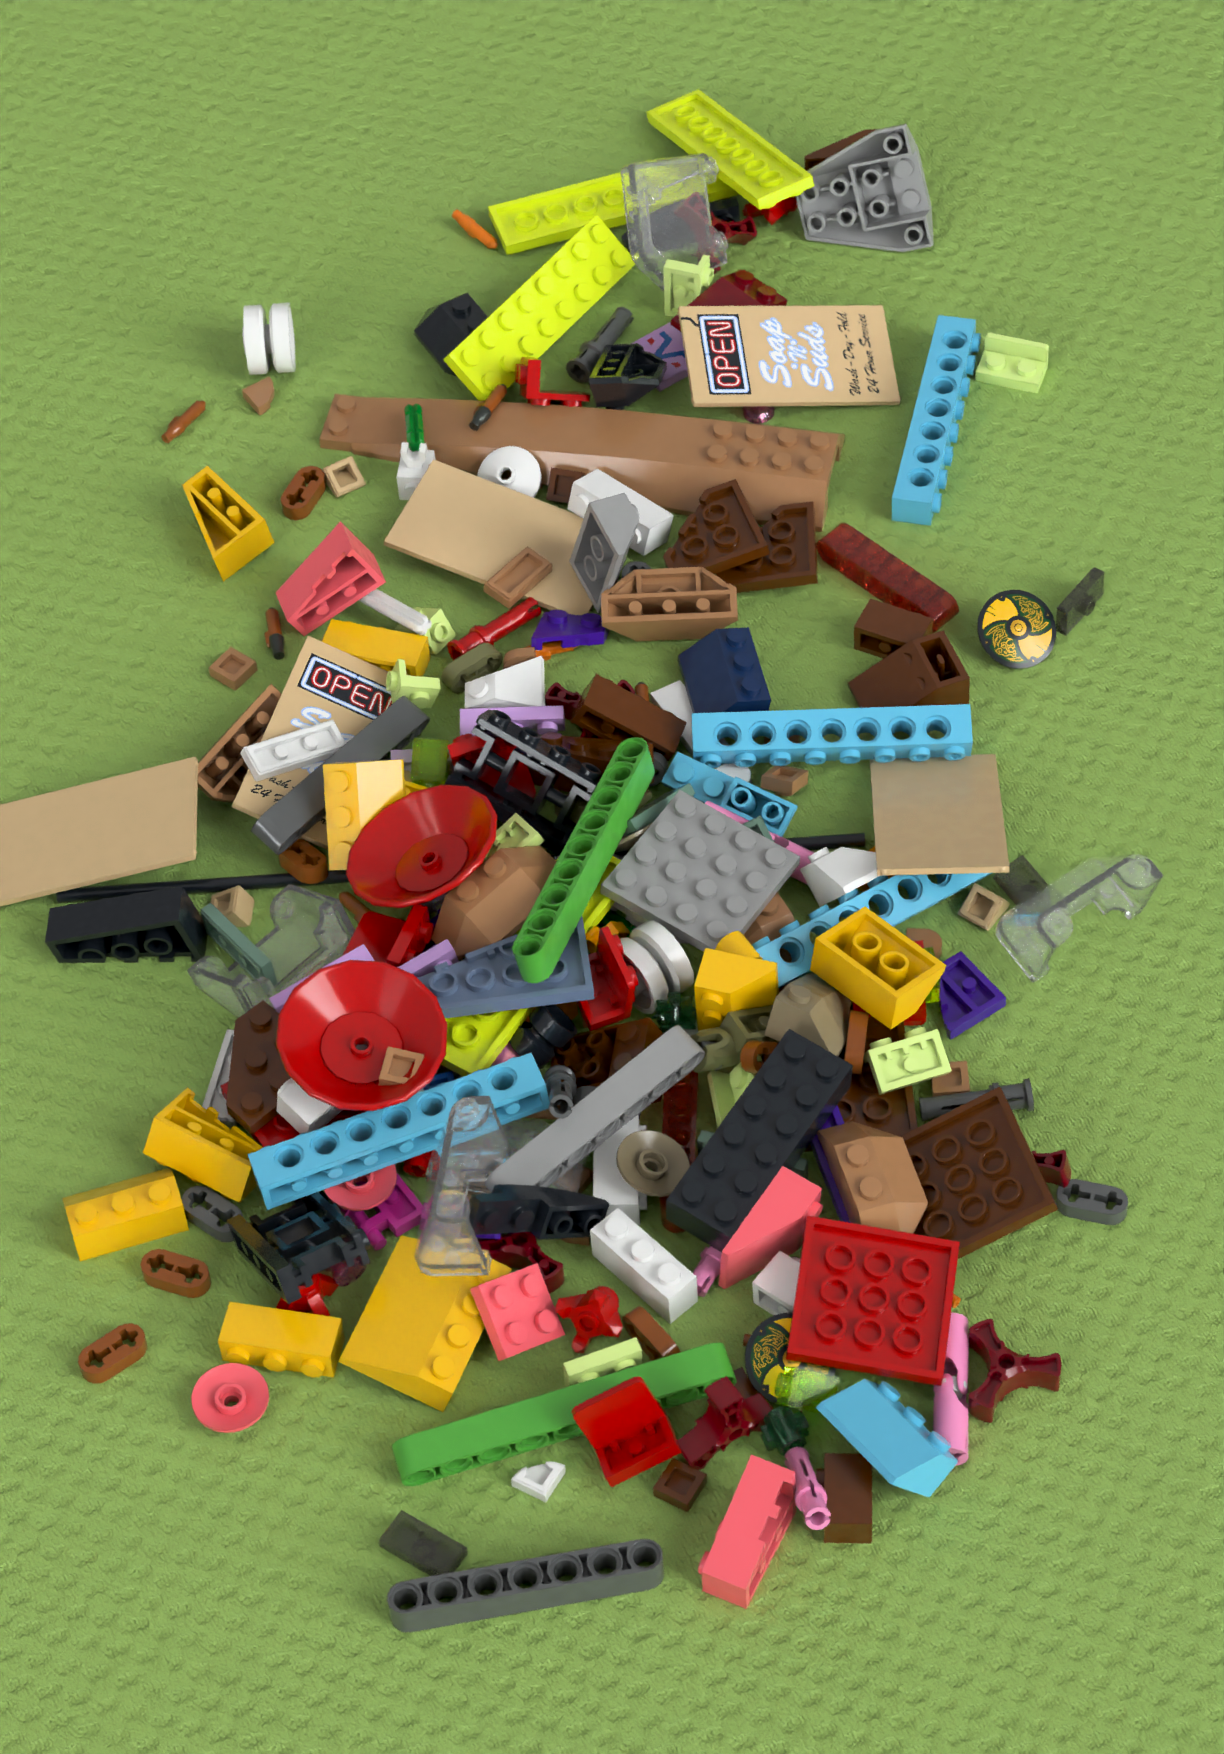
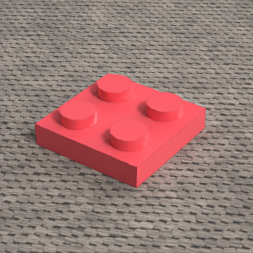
(517, 1312)

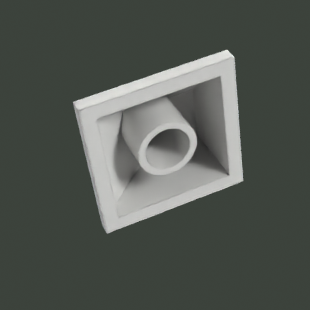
(510, 687)
(838, 872)

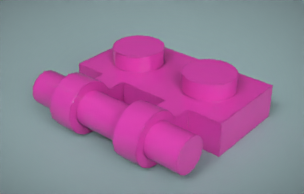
(398, 1212)

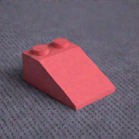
(770, 1227)

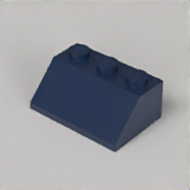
(724, 673)

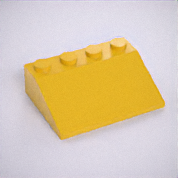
(418, 1328)

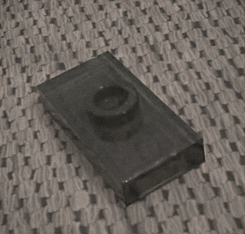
(1080, 601)
(1020, 881)
(422, 1545)

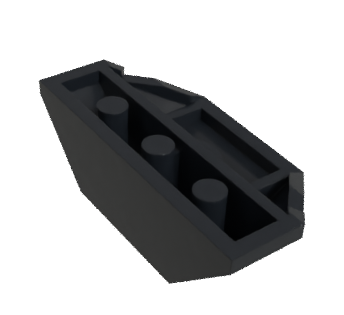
(447, 326)
(625, 375)

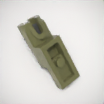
(725, 1042)

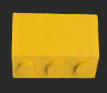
(354, 797)
(876, 966)
(731, 984)
(125, 1214)

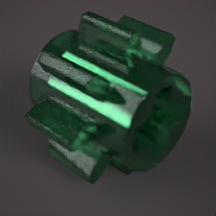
(675, 1012)
(784, 1430)

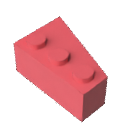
(329, 580)
(749, 1532)

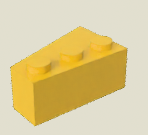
(227, 522)
(202, 1147)

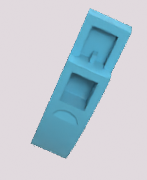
(730, 793)

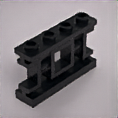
(538, 755)
(299, 1243)

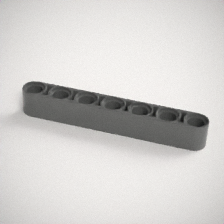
(306, 802)
(511, 1599)

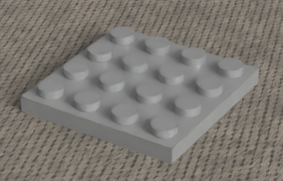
(699, 873)

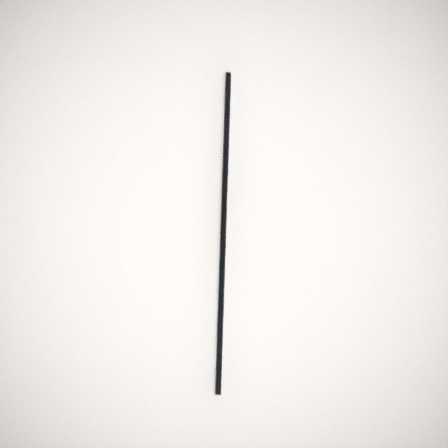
(339, 876)

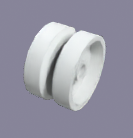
(266, 339)
(658, 964)

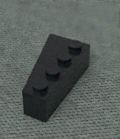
(127, 928)

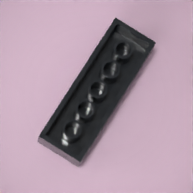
(759, 1136)

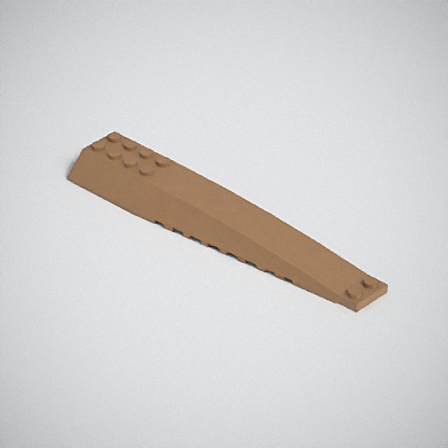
(651, 453)

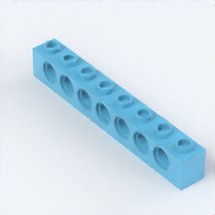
(934, 420)
(846, 723)
(883, 892)
(392, 1133)

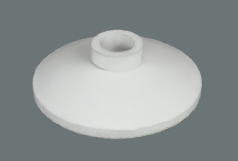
(523, 465)

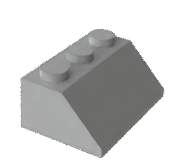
(603, 544)

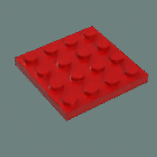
(873, 1300)

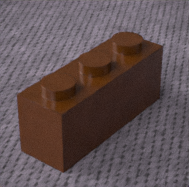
(621, 715)

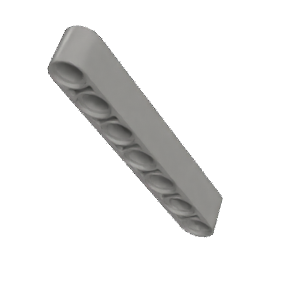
(601, 1112)

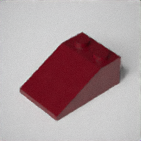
(736, 290)

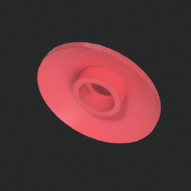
(358, 1198)
(230, 1384)

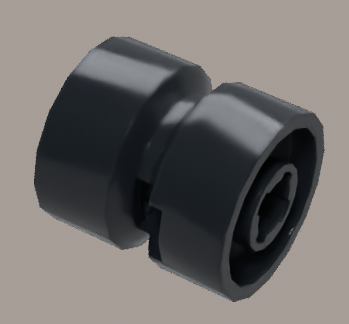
(546, 1030)

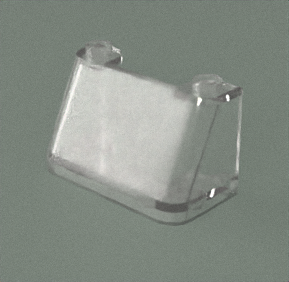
(671, 213)
(1043, 920)
(307, 936)
(464, 1154)

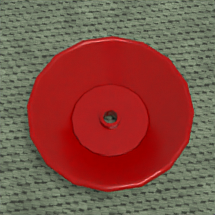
(421, 846)
(353, 1007)

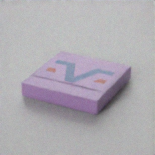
(668, 345)

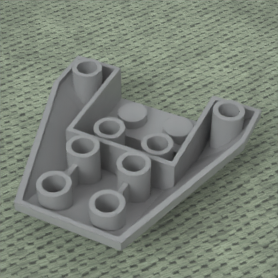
(870, 195)

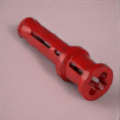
(495, 629)

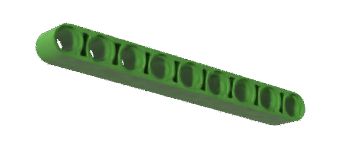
(583, 861)
(549, 1417)

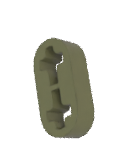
(470, 666)

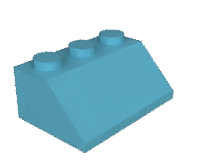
(890, 1436)

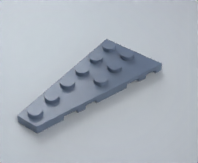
(492, 981)

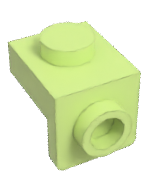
(440, 630)
(418, 689)

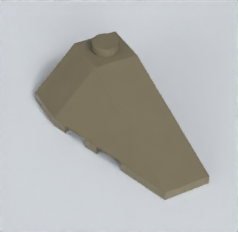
(812, 1011)

